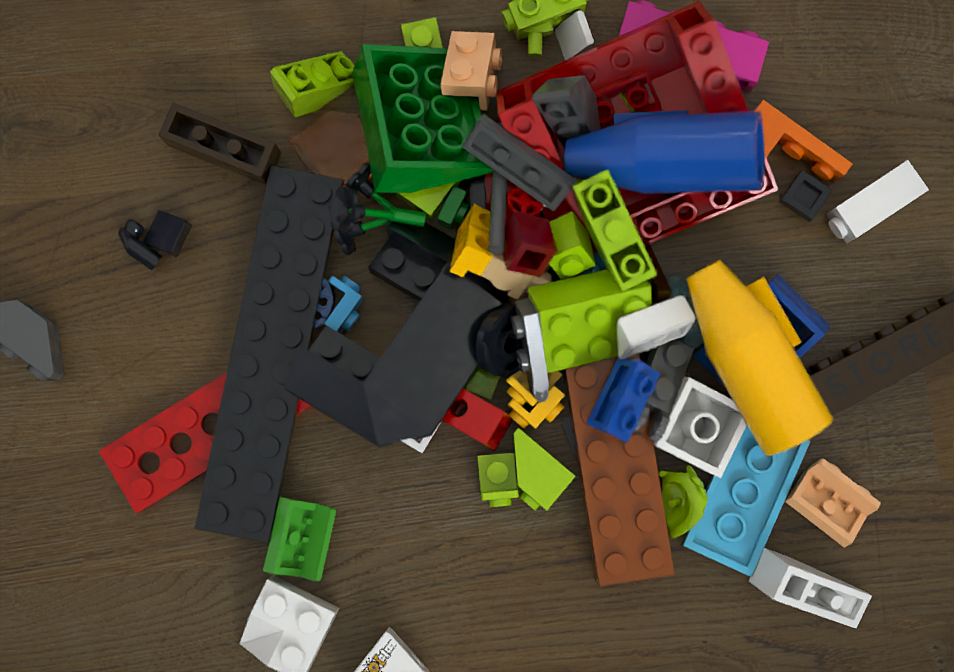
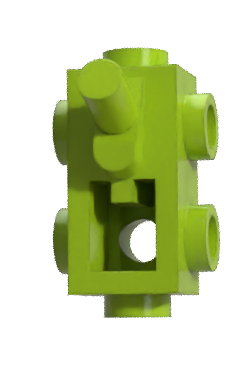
(537, 19)

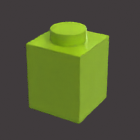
(573, 246)

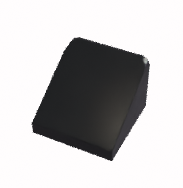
(167, 233)

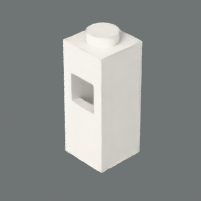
(876, 202)

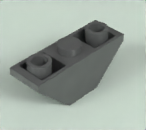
(568, 107)
(31, 337)

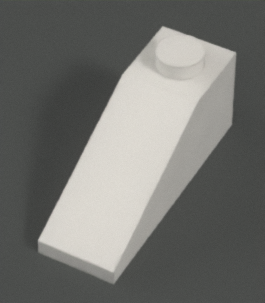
(809, 589)

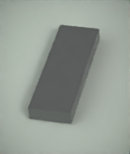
(518, 163)

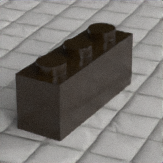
(219, 143)

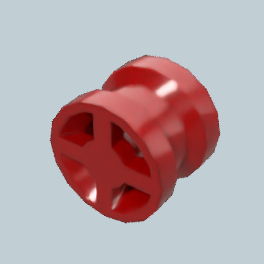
(520, 200)

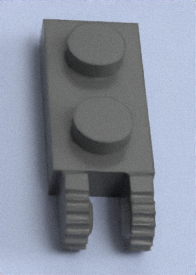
(671, 362)

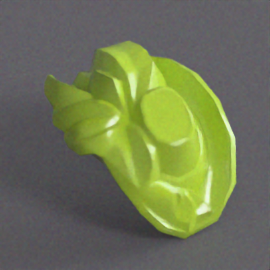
(682, 500)

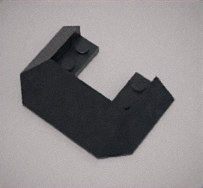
(426, 362)

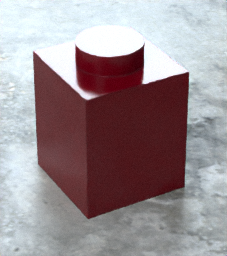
(528, 244)

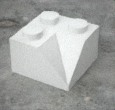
(702, 428)
(287, 626)

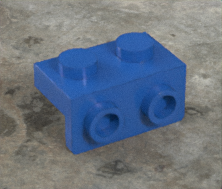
(623, 398)

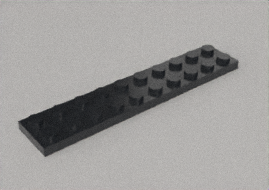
(273, 321)

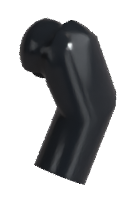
(136, 248)

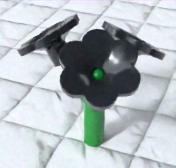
(346, 211)

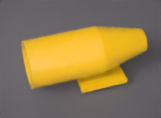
(755, 358)

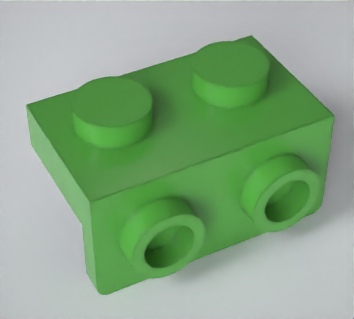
(299, 539)

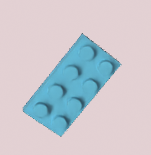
(744, 504)

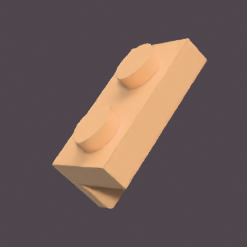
(472, 66)
(832, 501)

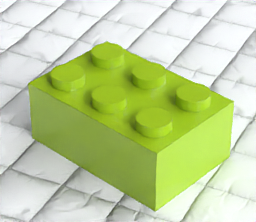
(582, 317)

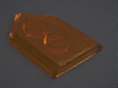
(333, 145)

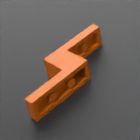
(801, 144)

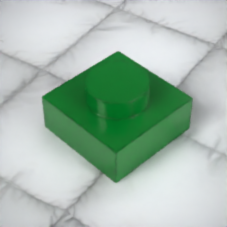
(454, 208)

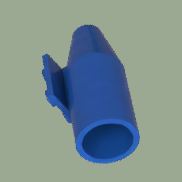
(674, 152)

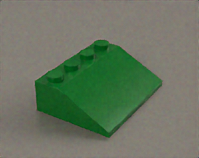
(408, 123)

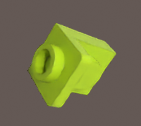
(498, 479)

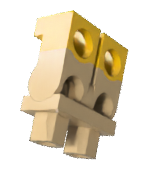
(473, 255)

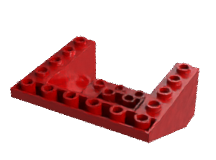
(657, 68)

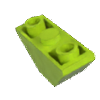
(312, 82)
(613, 231)

